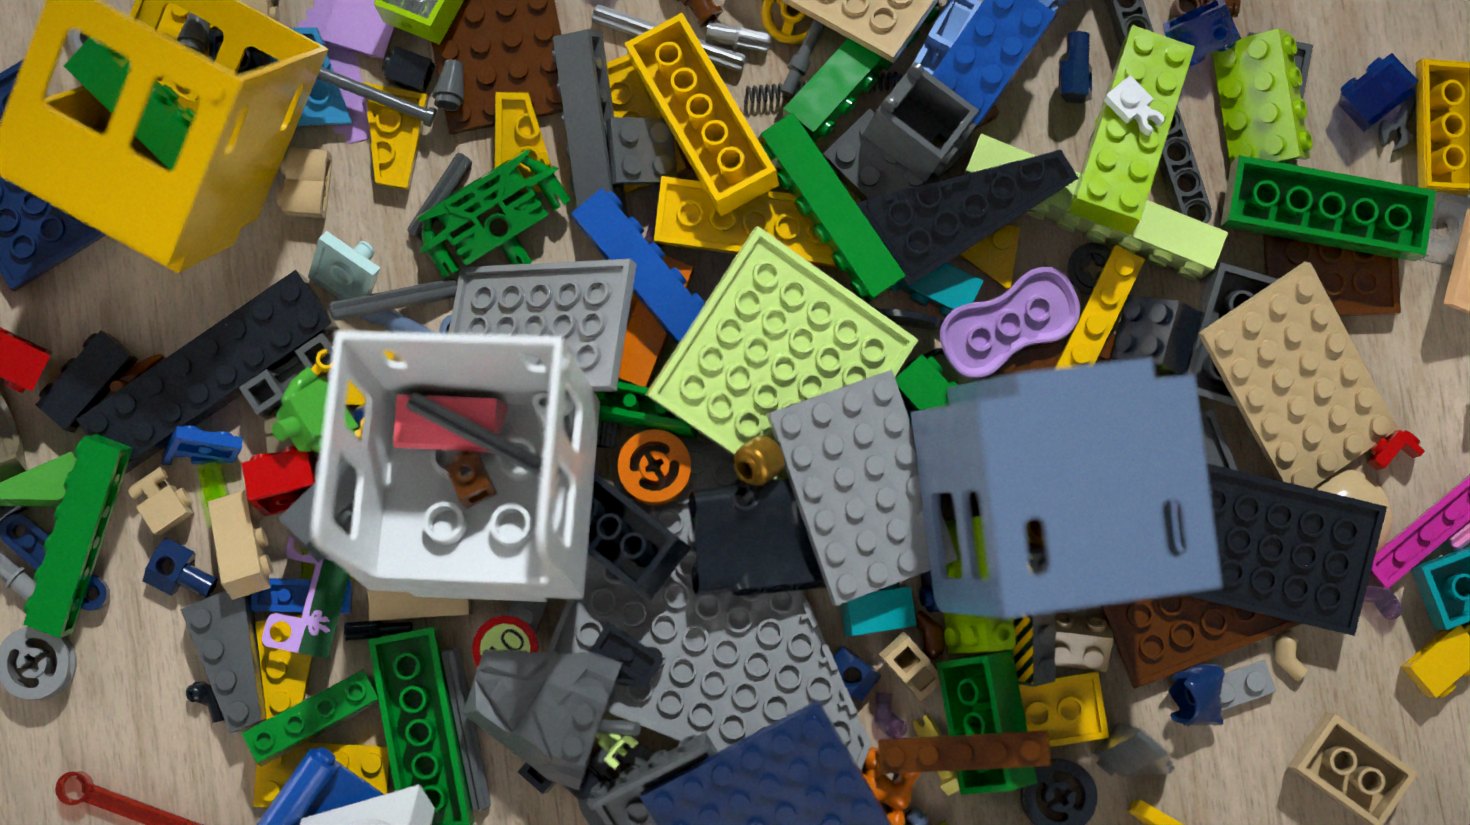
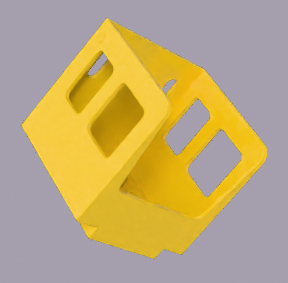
(102, 174)

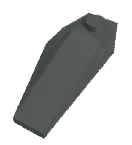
(1132, 753)

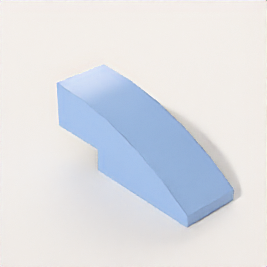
(945, 31)

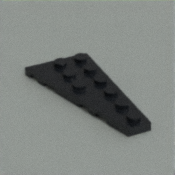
(946, 217)

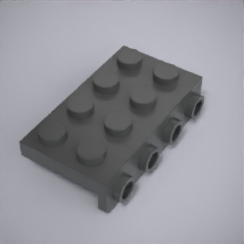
(620, 800)

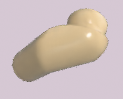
(1286, 655)

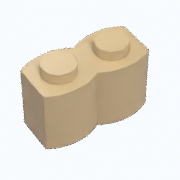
(305, 183)

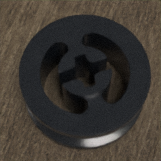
(1072, 816)

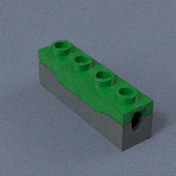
(310, 718)

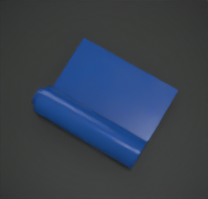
(316, 787)

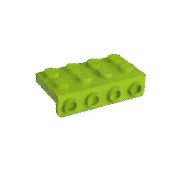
(1263, 98)
(973, 632)

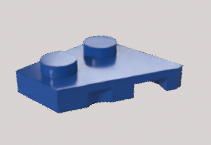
(201, 446)

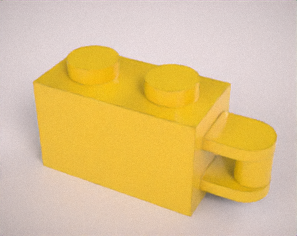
(1441, 662)

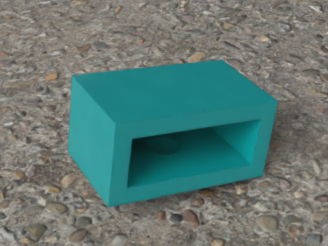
(879, 611)

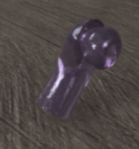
(1384, 601)
(886, 719)

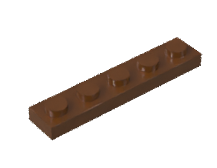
(964, 752)

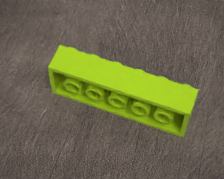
(1121, 157)

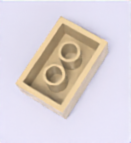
(1352, 769)

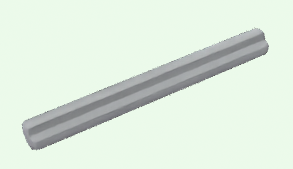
(636, 26)

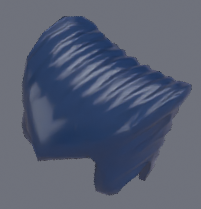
(1198, 695)

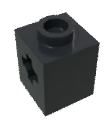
(408, 70)

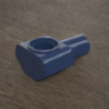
(1076, 72)
(183, 574)
(869, 675)

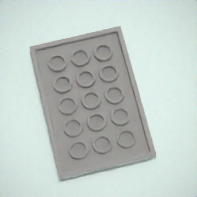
(559, 299)
(857, 485)

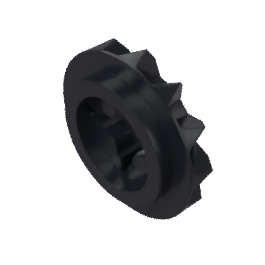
(1081, 258)

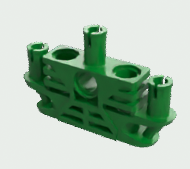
(479, 197)

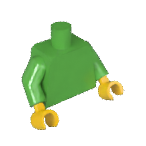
(305, 409)

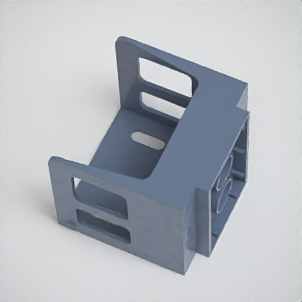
(1092, 458)

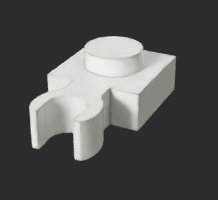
(1132, 101)

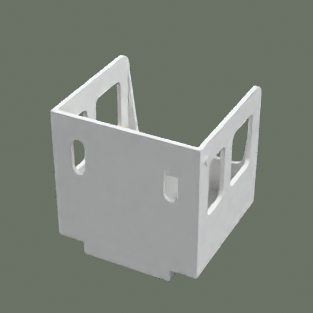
(406, 512)

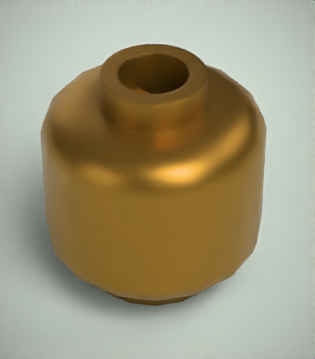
(758, 460)

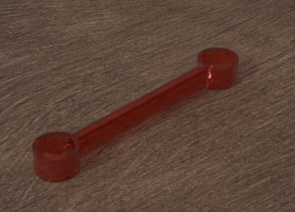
(117, 802)

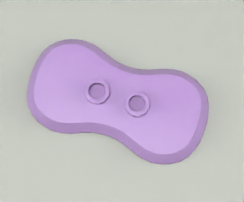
(1032, 312)

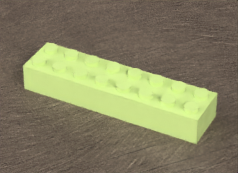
(1160, 236)

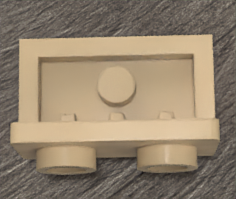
(1082, 642)

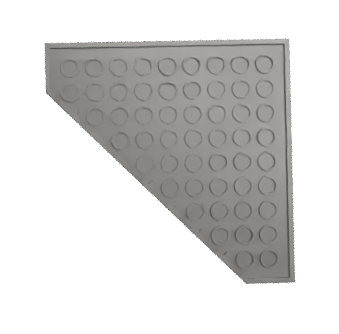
(726, 656)

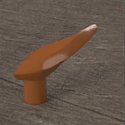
(135, 371)

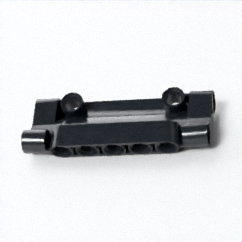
(752, 546)

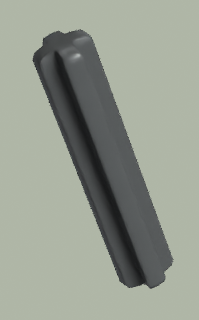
(444, 188)

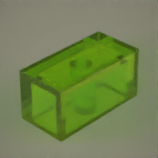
(212, 481)

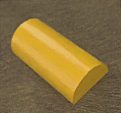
(1443, 125)

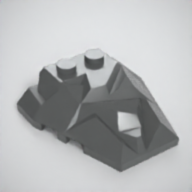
(544, 706)

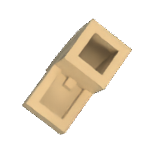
(911, 666)

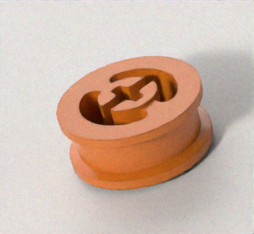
(677, 455)

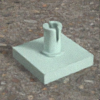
(343, 269)

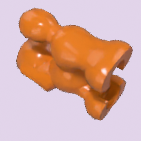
(891, 792)

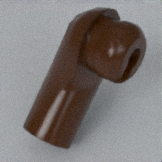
(933, 635)

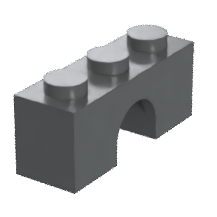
(268, 387)

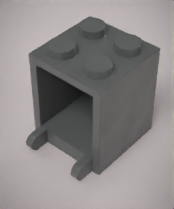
(914, 116)

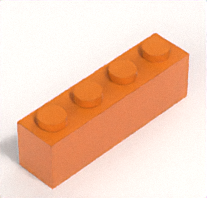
(646, 337)

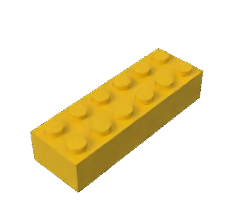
(702, 114)

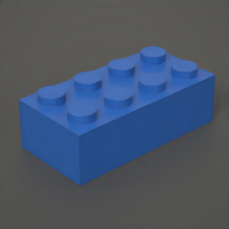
(993, 50)

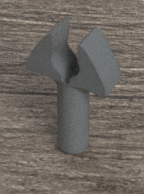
(1399, 124)

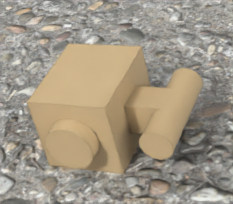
(164, 506)

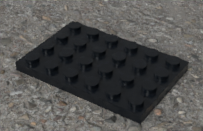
(1291, 549)

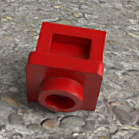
(1388, 448)

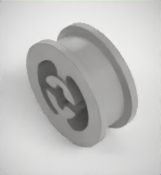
(49, 684)

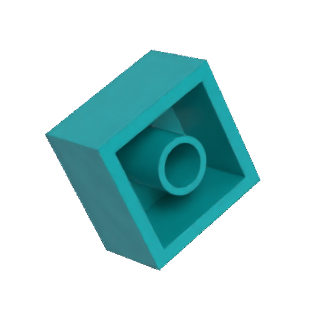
(1445, 588)

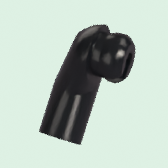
(203, 694)

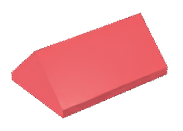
(420, 433)

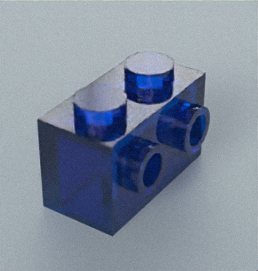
(1206, 28)
(1377, 91)

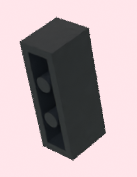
(85, 380)

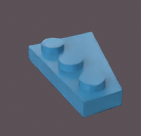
(325, 101)

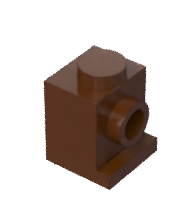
(477, 486)

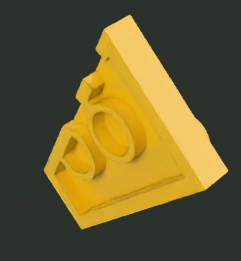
(518, 130)
(394, 138)
(282, 672)

